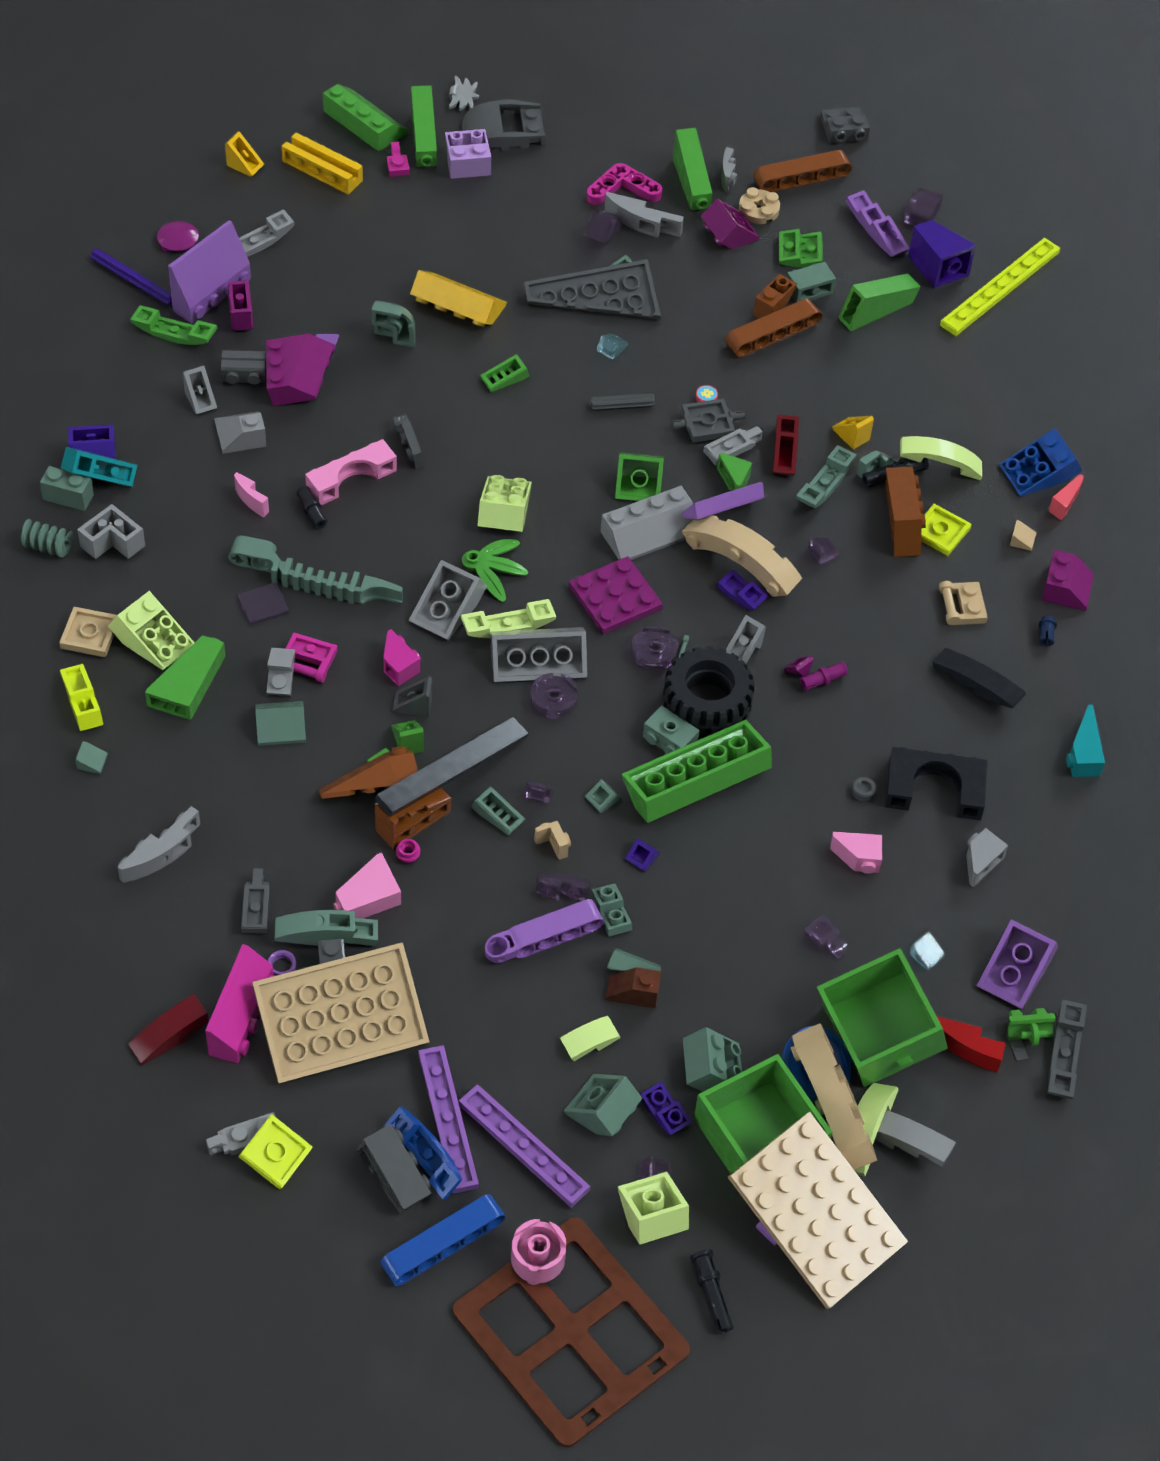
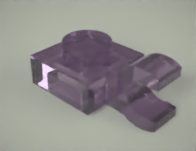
(824, 934)

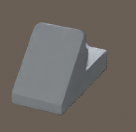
(746, 639)
(280, 671)

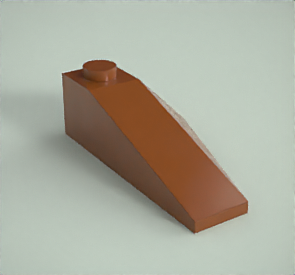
(377, 773)

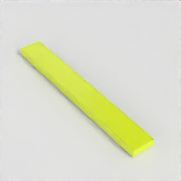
(999, 287)

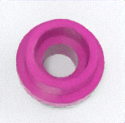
(408, 845)

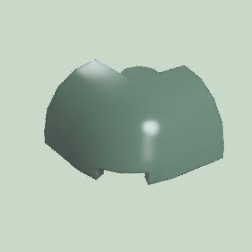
(394, 321)

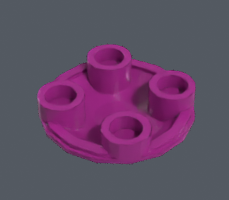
(177, 236)

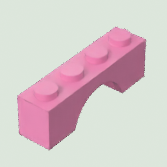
(373, 460)

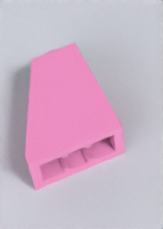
(369, 890)

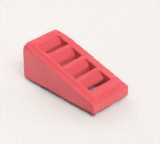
(1065, 497)

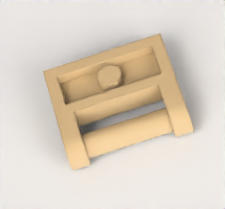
(969, 600)

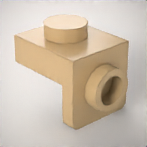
(553, 833)

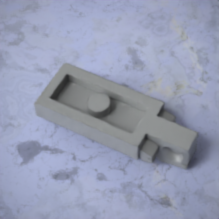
(733, 443)
(235, 1137)

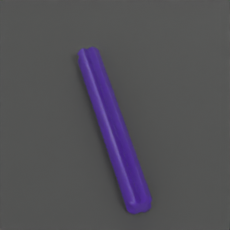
(131, 276)

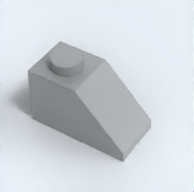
(984, 855)

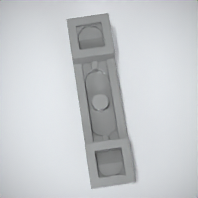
(265, 236)

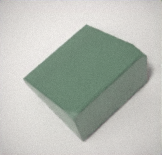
(90, 758)
(602, 796)

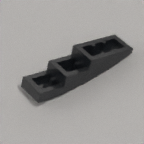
(984, 680)

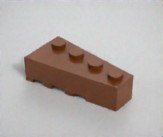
(905, 510)

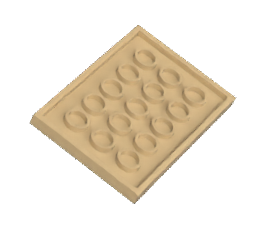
(340, 1012)
(817, 1210)

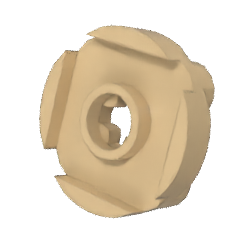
(767, 200)

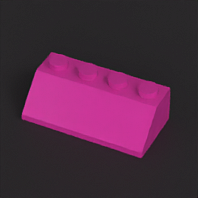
(237, 1007)

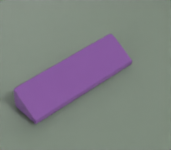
(725, 501)

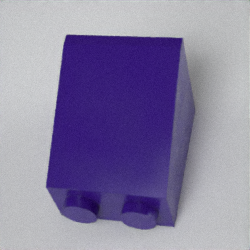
(940, 253)

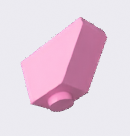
(858, 850)

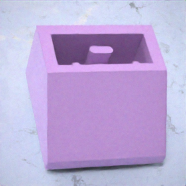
(468, 153)

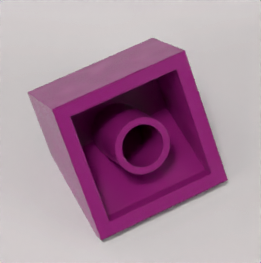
(728, 225)
(1068, 581)

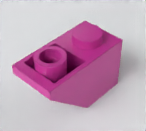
(399, 659)

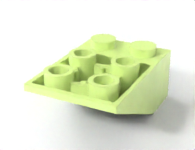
(504, 503)
(151, 631)

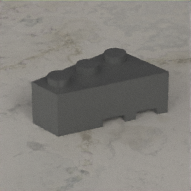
(395, 1167)

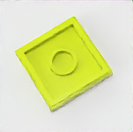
(943, 529)
(275, 1151)

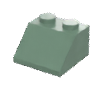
(604, 1103)

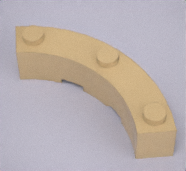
(746, 549)
(834, 1096)

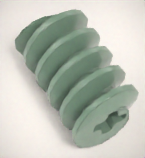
(46, 540)

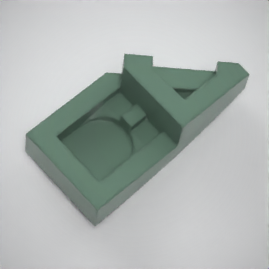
(873, 461)

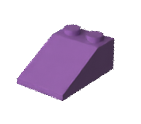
(1017, 964)

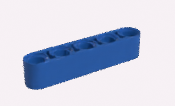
(442, 1240)

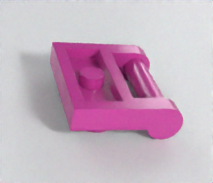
(313, 652)

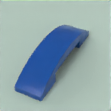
(427, 1151)

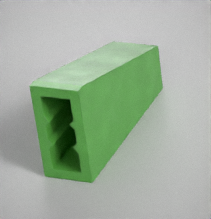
(423, 126)
(692, 169)
(877, 299)
(187, 679)

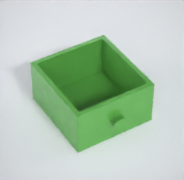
(882, 1017)
(752, 1111)

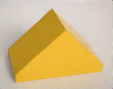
(241, 155)
(855, 430)

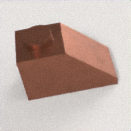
(634, 987)

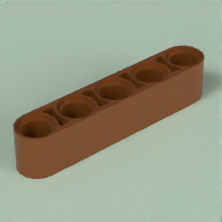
(802, 171)
(773, 327)

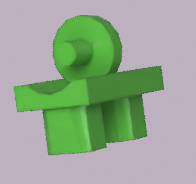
(1031, 1026)

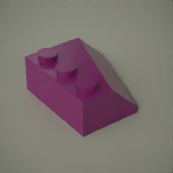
(296, 367)

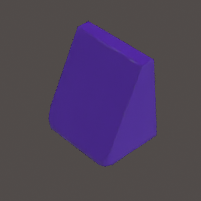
(642, 854)

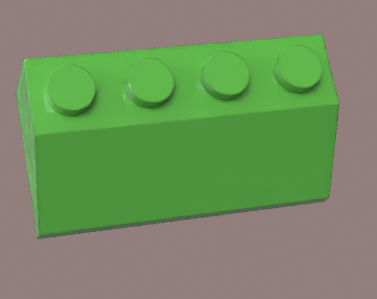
(362, 117)

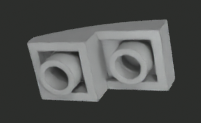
(728, 174)

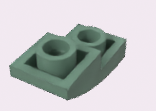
(612, 909)

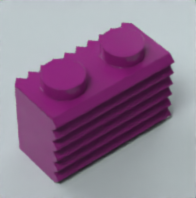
(240, 305)

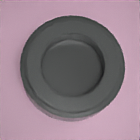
(863, 789)

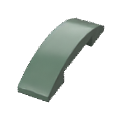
(828, 478)

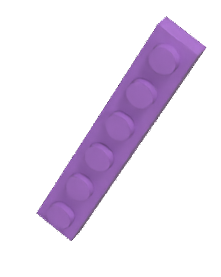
(448, 1114)
(524, 1146)

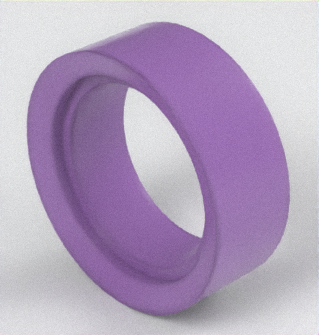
(283, 954)

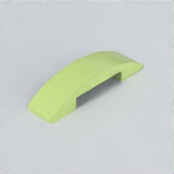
(940, 450)
(534, 616)
(872, 1108)

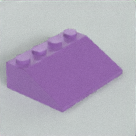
(203, 272)

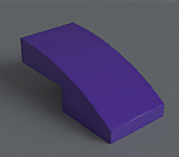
(746, 594)

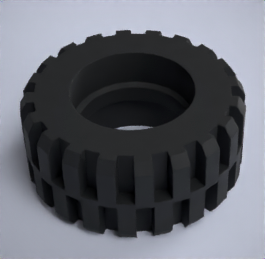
(713, 668)

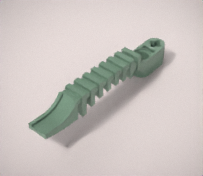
(262, 556)

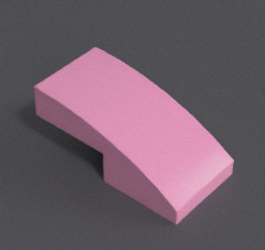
(247, 492)

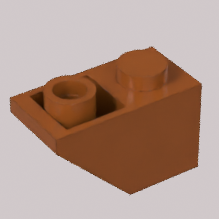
(774, 296)

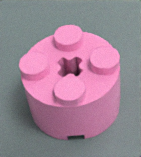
(538, 1251)

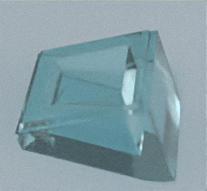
(611, 345)
(927, 951)

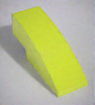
(81, 697)

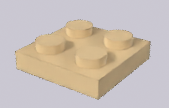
(88, 632)

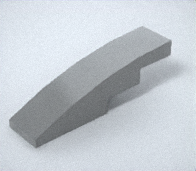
(914, 1138)

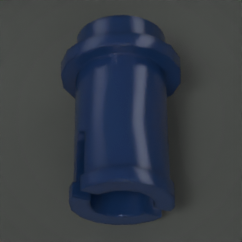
(1047, 627)

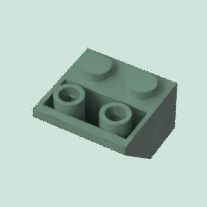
(710, 1059)

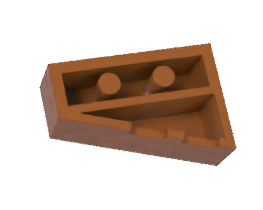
(411, 819)

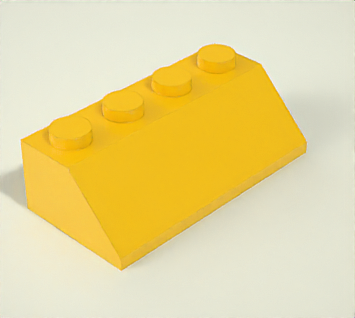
(457, 298)

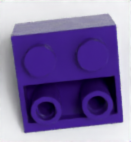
(93, 439)

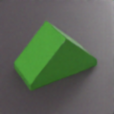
(734, 471)
(409, 735)

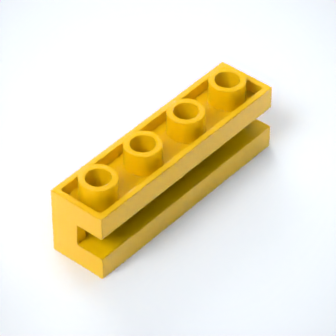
(322, 163)

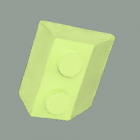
(654, 1208)

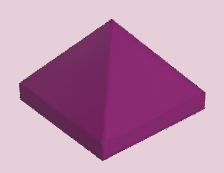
(800, 666)

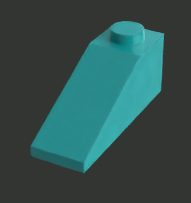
(98, 466)
(1086, 754)

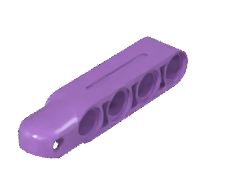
(544, 932)

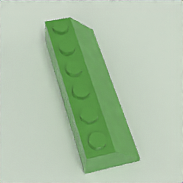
(697, 770)

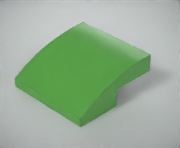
(800, 249)

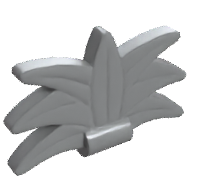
(462, 94)

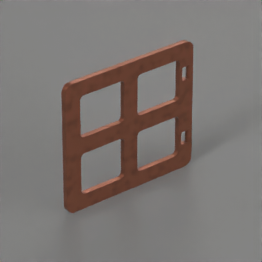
(572, 1331)

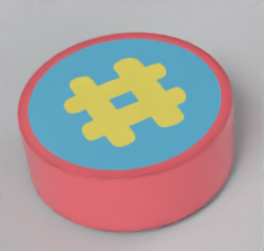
(706, 393)

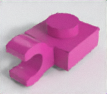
(397, 163)

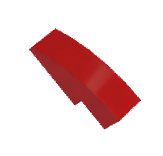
(968, 1044)

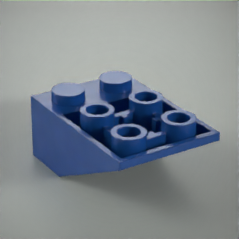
(1041, 464)

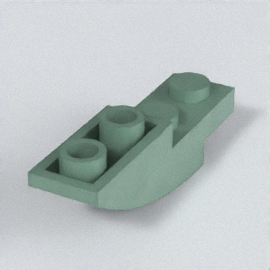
(319, 925)

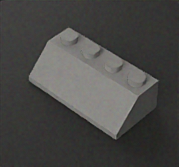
(647, 524)
(532, 653)

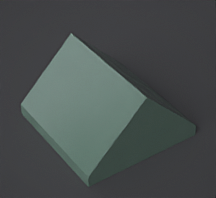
(280, 723)

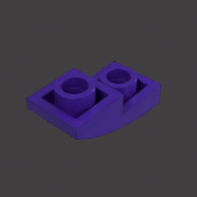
(664, 1109)

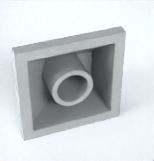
(241, 432)

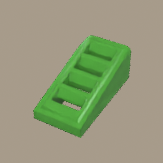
(508, 365)

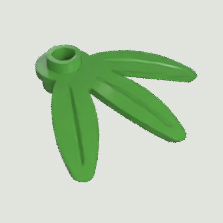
(485, 560)

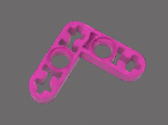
(648, 189)

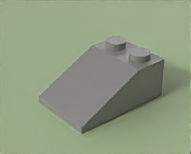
(446, 599)

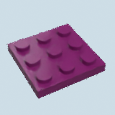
(615, 595)

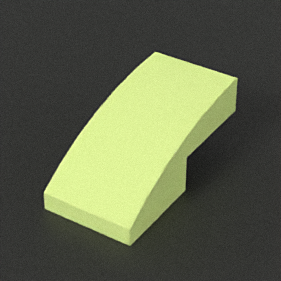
(590, 1036)

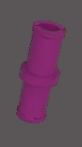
(824, 676)

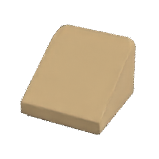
(1023, 536)

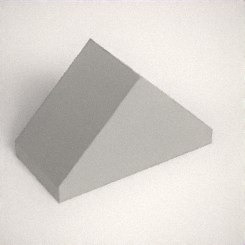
(198, 390)

